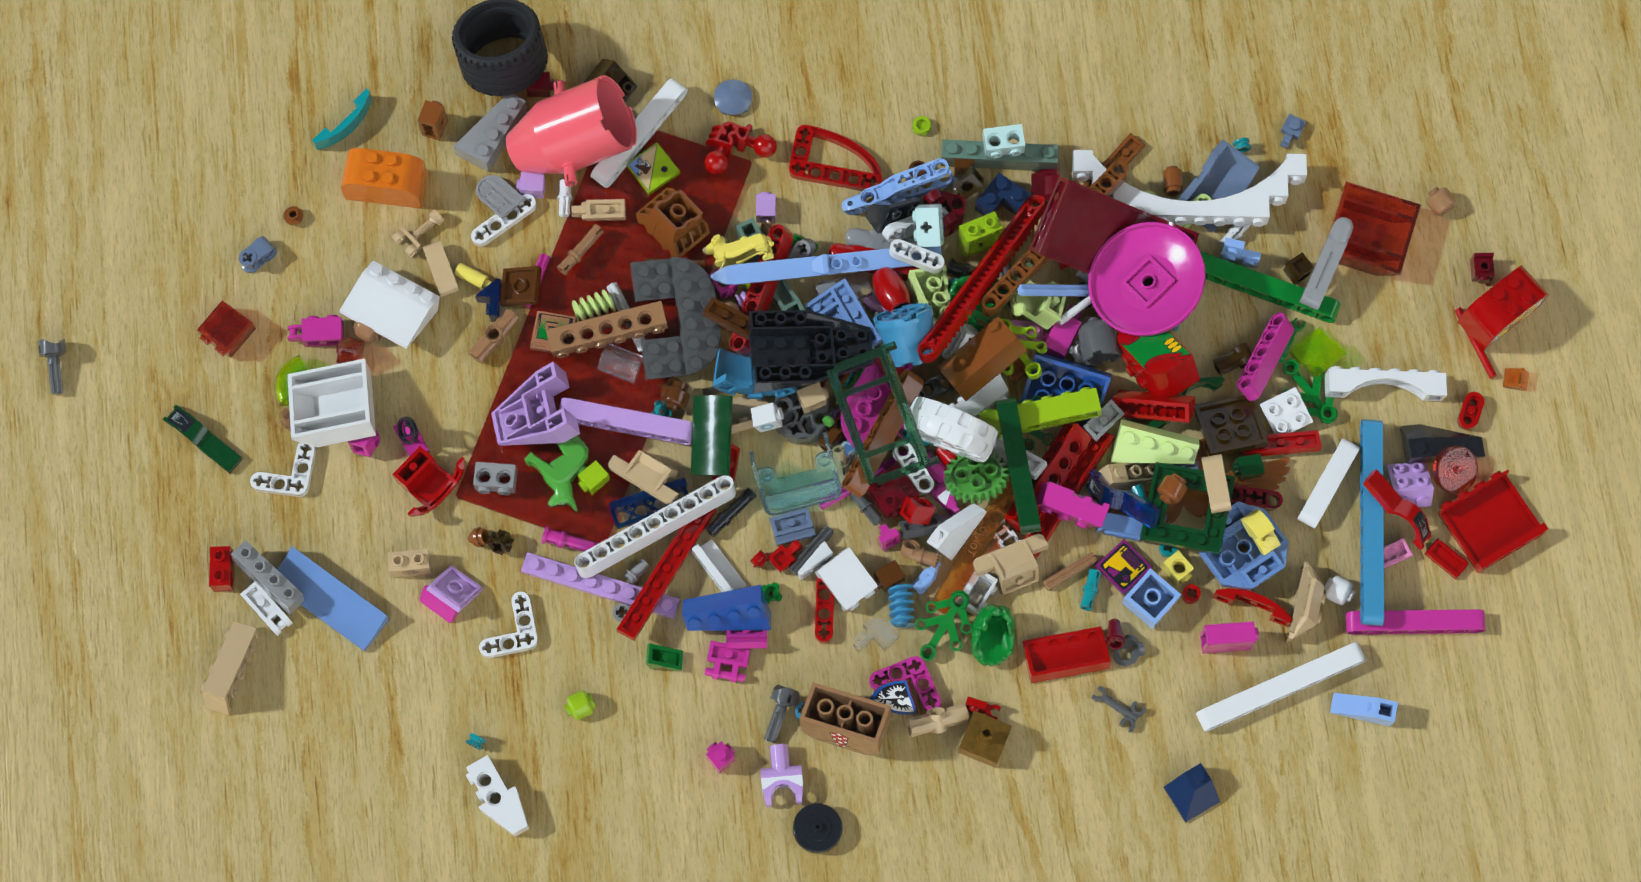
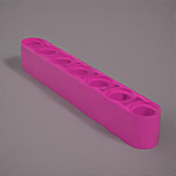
(1420, 622)

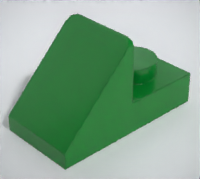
(664, 657)

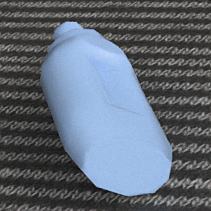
(925, 579)

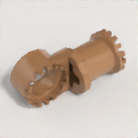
(919, 553)

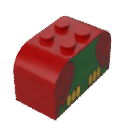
(1158, 363)

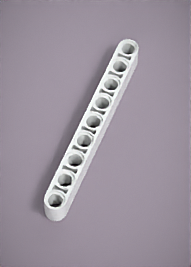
(650, 534)
(1280, 687)

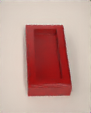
(1446, 558)

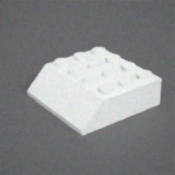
(331, 404)

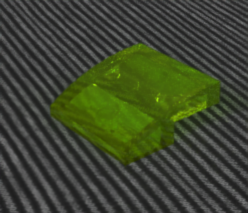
(1317, 352)

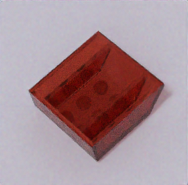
(1379, 232)

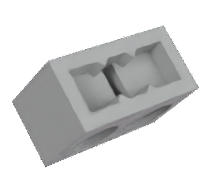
(496, 472)

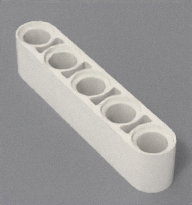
(1328, 483)

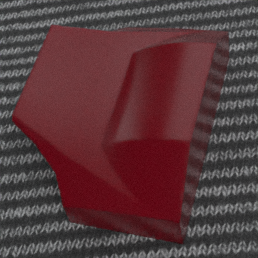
(1044, 182)

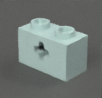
(933, 215)

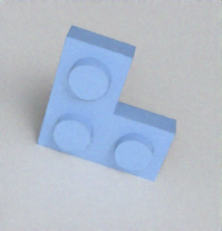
(1234, 251)

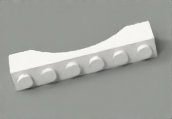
(1425, 385)

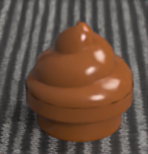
(478, 537)

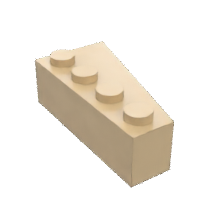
(229, 667)

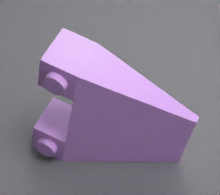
(531, 413)

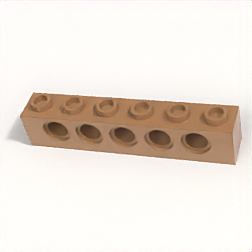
(596, 325)

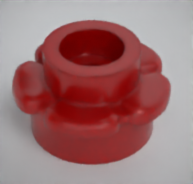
(759, 559)

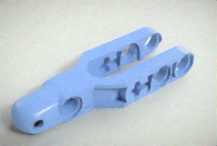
(891, 188)

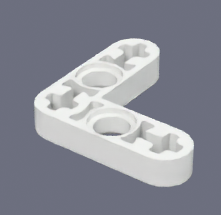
(295, 478)
(522, 631)

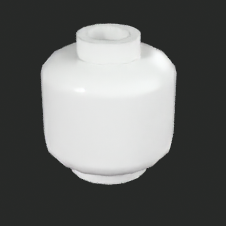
(1339, 590)

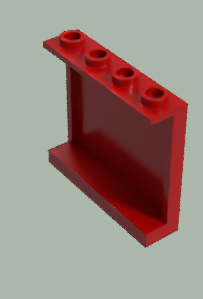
(1490, 521)

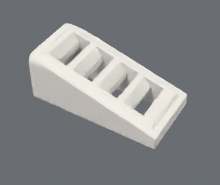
(818, 558)

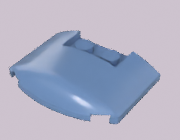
(843, 303)

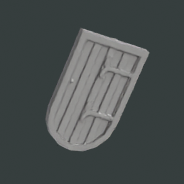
(498, 195)

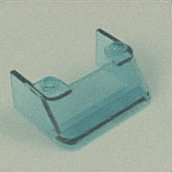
(799, 489)

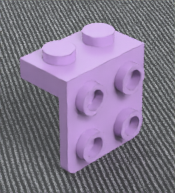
(1412, 482)

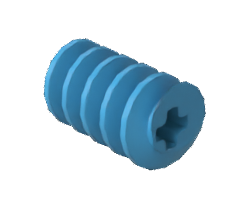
(899, 606)

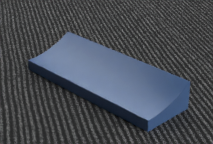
(333, 600)

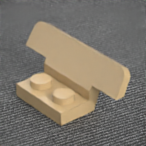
(742, 412)
(647, 474)
(1013, 563)

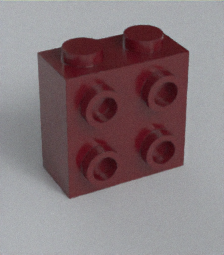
(891, 495)

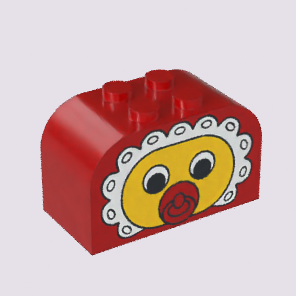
(1502, 307)

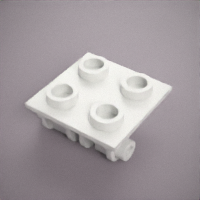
(1286, 412)

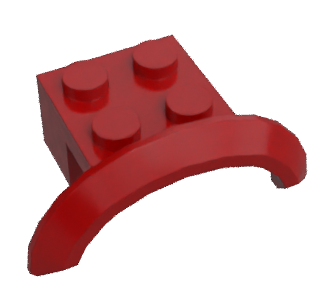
(427, 480)

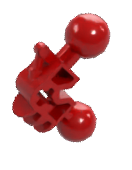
(738, 136)

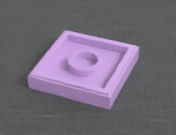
(454, 588)

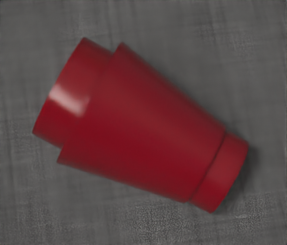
(1115, 637)

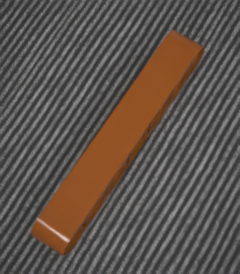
(882, 433)

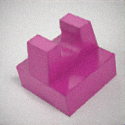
(888, 537)

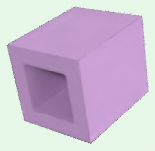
(532, 184)
(765, 207)

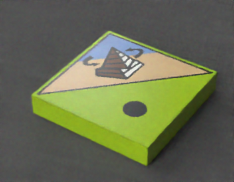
(653, 168)

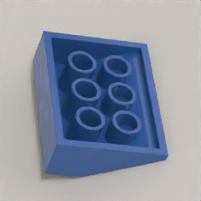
(1063, 376)

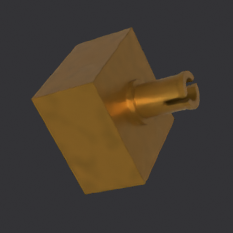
(984, 739)

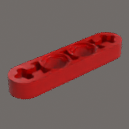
(823, 604)

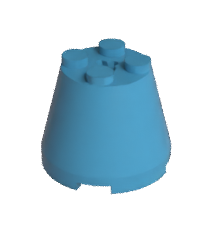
(907, 328)

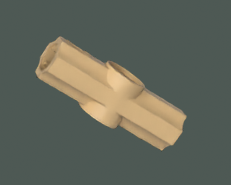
(937, 720)

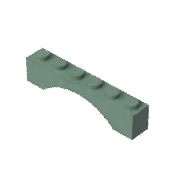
(784, 295)

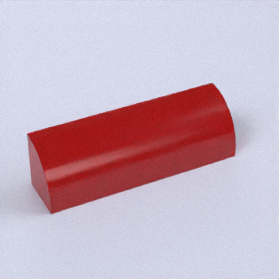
(1145, 406)

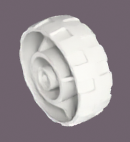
(953, 429)

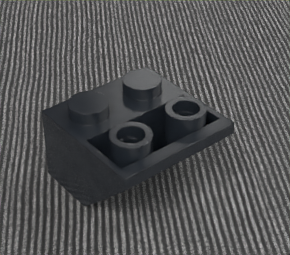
(890, 211)

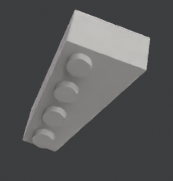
(488, 137)

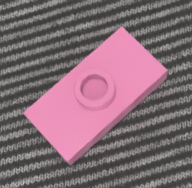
(1396, 552)

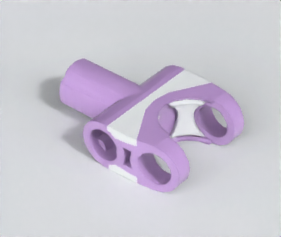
(781, 775)

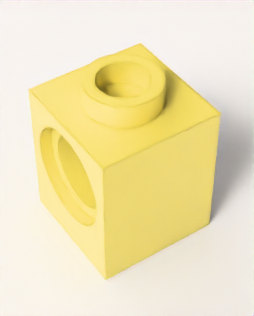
(1178, 559)

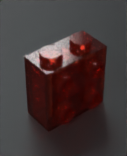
(225, 329)

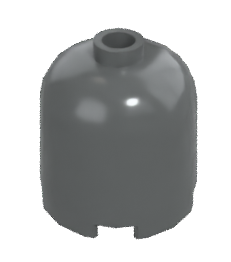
(1098, 342)

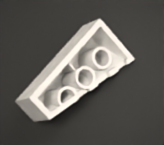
(984, 398)

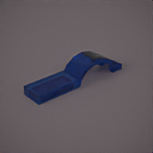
(1122, 500)

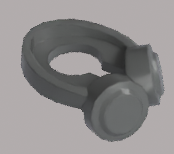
(1139, 650)

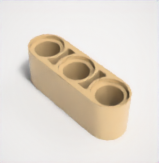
(440, 268)
(1216, 483)

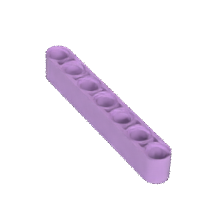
(629, 421)

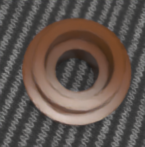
(295, 220)

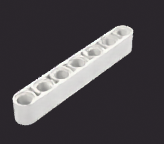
(647, 124)

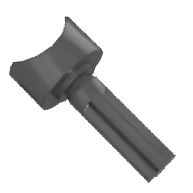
(53, 352)
(784, 698)

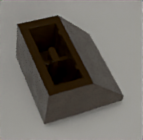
(614, 71)

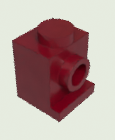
(1481, 260)

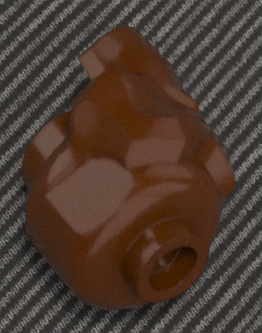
(675, 394)

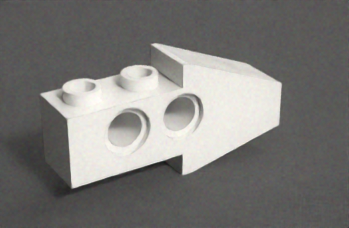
(506, 813)

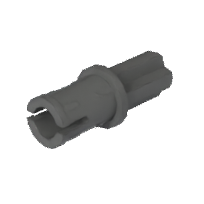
(867, 508)

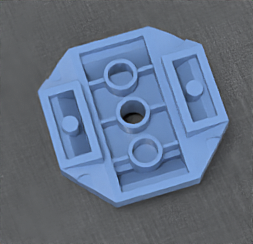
(1250, 568)

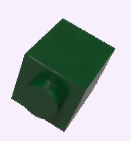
(1248, 467)

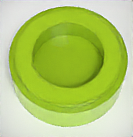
(921, 126)

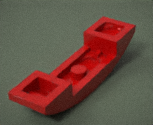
(1278, 614)

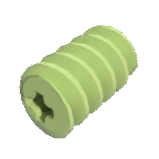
(592, 306)

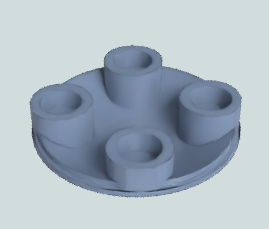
(733, 97)

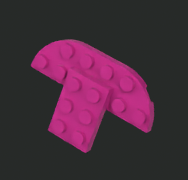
(868, 403)

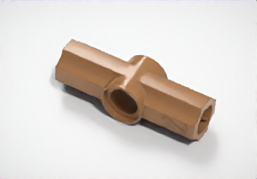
(501, 326)

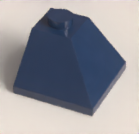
(1192, 792)

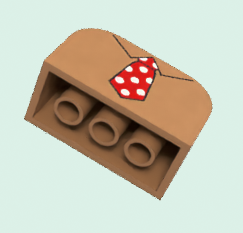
(845, 719)

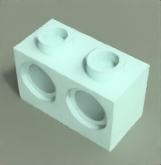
(1002, 136)

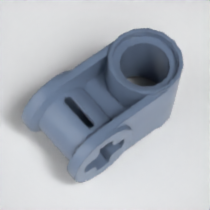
(258, 254)

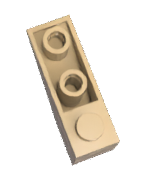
(1127, 474)

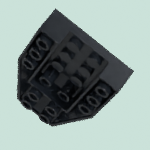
(800, 347)

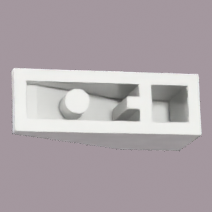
(955, 531)

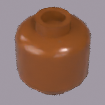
(1172, 489)

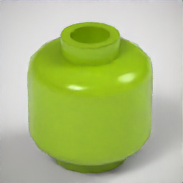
(580, 705)

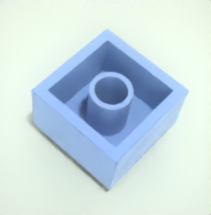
(1151, 598)

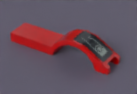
(1394, 504)

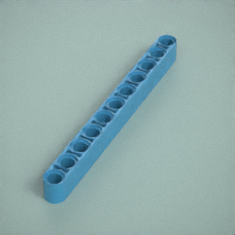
(1371, 527)

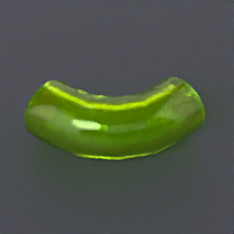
(281, 383)

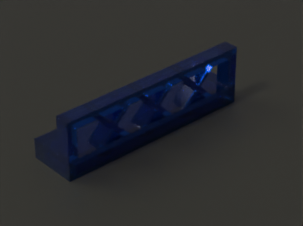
(639, 499)

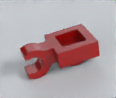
(783, 557)
(981, 706)

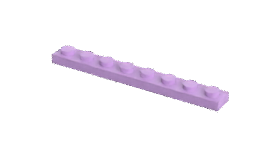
(595, 585)

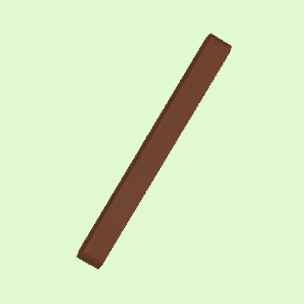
(1026, 273)

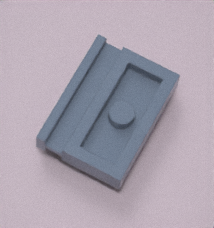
(792, 526)

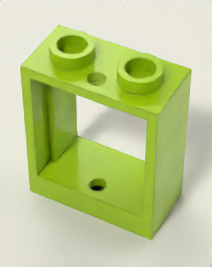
(982, 231)

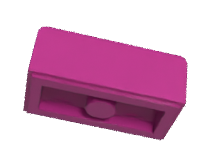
(438, 606)

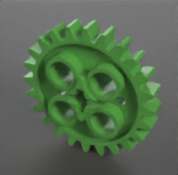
(976, 479)

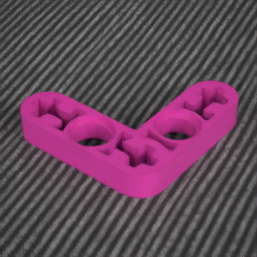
(915, 677)

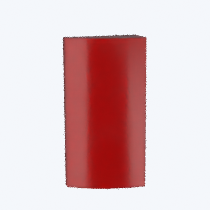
(1066, 654)

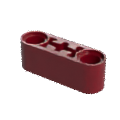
(1257, 493)

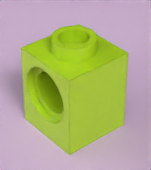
(593, 478)

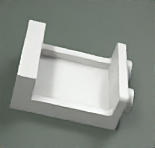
(847, 579)

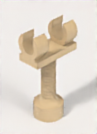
(415, 247)

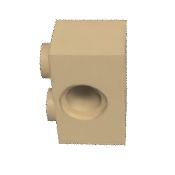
(409, 563)

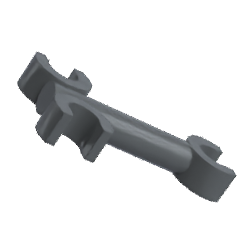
(1130, 715)

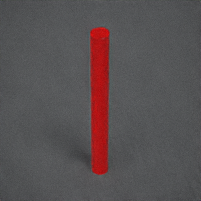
(1481, 354)

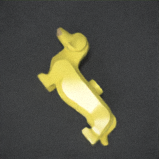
(740, 250)

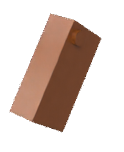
(982, 358)

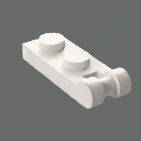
(265, 608)

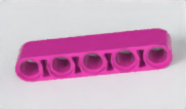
(1265, 356)

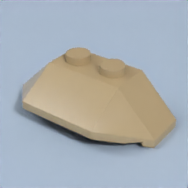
(1306, 603)

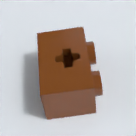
(432, 120)

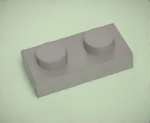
(1099, 425)

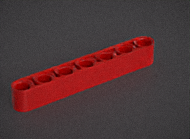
(762, 299)

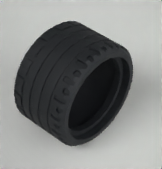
(503, 73)

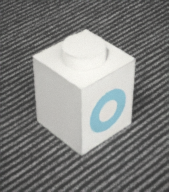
(767, 417)

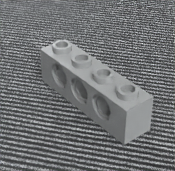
(267, 577)

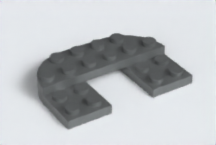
(698, 335)

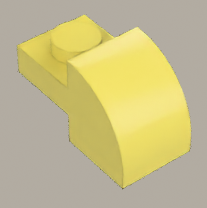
(1261, 531)

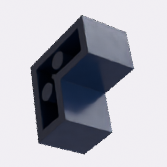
(999, 194)

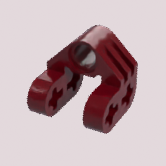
(955, 216)

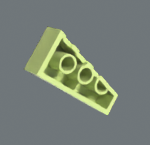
(929, 289)
(1150, 445)

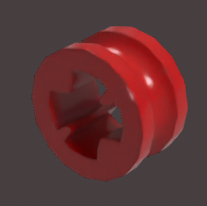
(1191, 587)

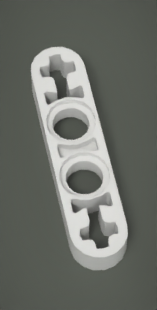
(505, 223)
(899, 229)

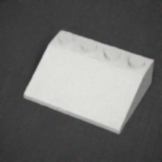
(390, 304)

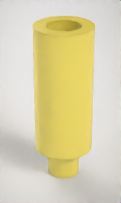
(472, 276)

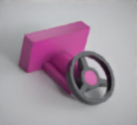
(409, 435)

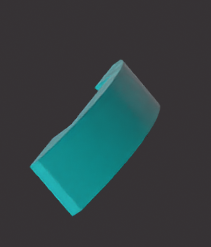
(347, 126)

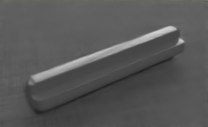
(824, 535)

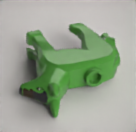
(562, 470)

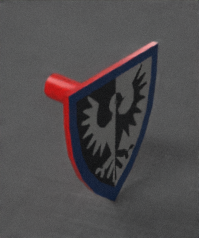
(897, 695)

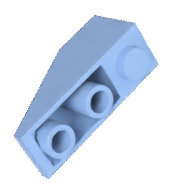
(1364, 708)

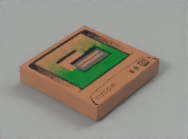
(547, 321)

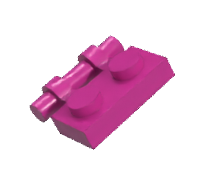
(732, 657)

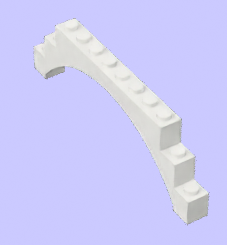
(1240, 209)

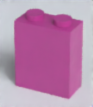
(1228, 637)

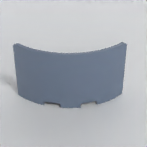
(1223, 175)

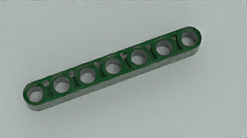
(1018, 465)

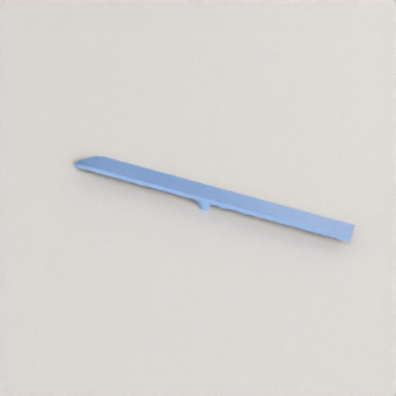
(813, 266)

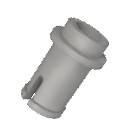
(633, 575)

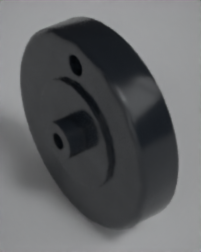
(817, 828)

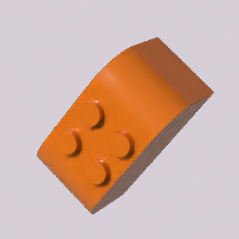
(384, 178)

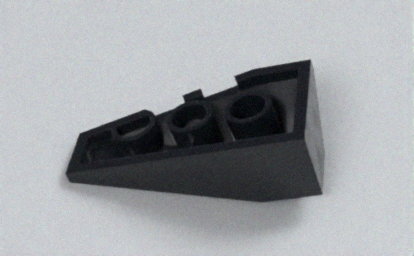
(1425, 442)

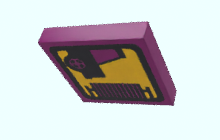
(1123, 567)

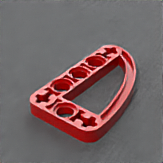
(826, 170)

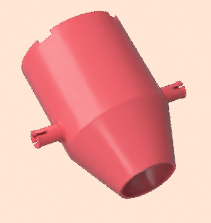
(573, 129)

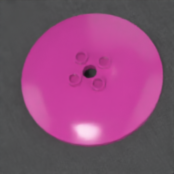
(1131, 258)

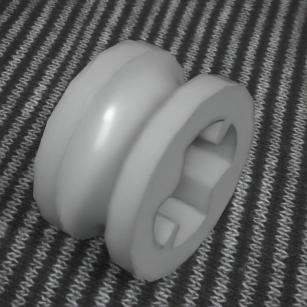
(617, 609)

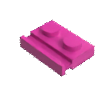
(746, 639)

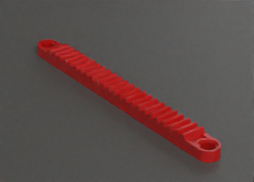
(982, 279)

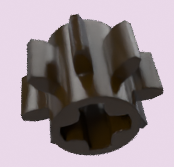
(500, 542)

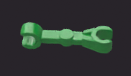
(1286, 350)

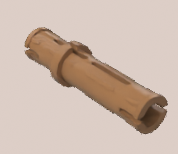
(574, 256)

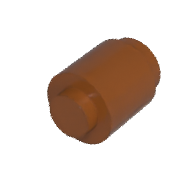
(1172, 181)

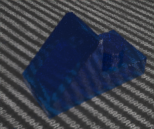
(491, 296)

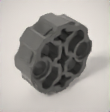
(814, 429)

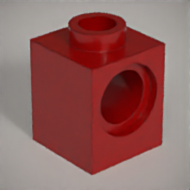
(917, 510)

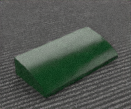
(711, 435)

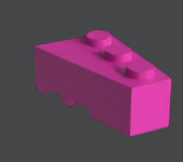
(1071, 506)

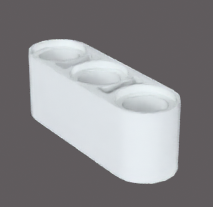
(919, 475)

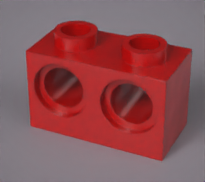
(221, 569)

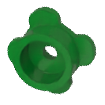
(774, 587)

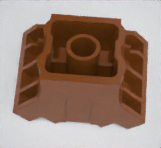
(674, 221)

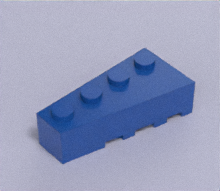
(728, 610)

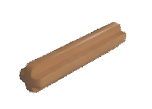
(1070, 571)

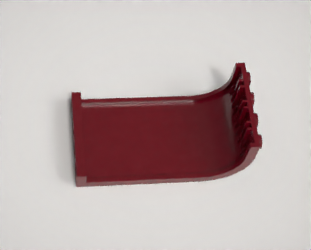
(1082, 220)

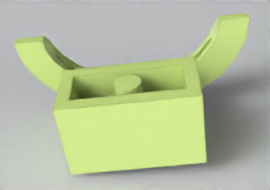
(1040, 309)

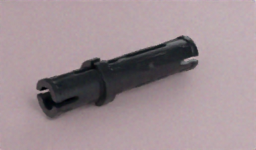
(724, 519)

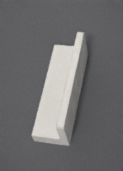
(718, 567)

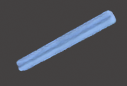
(1052, 290)

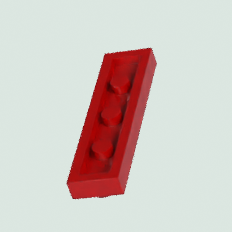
(1289, 444)

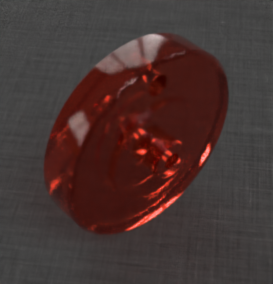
(1455, 469)

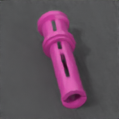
(562, 540)

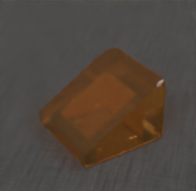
(1516, 378)

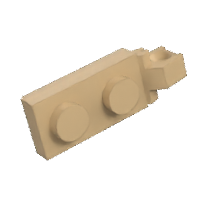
(600, 210)

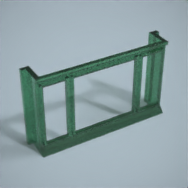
(903, 405)

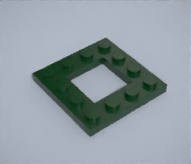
(1204, 540)

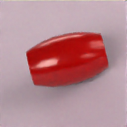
(890, 289)

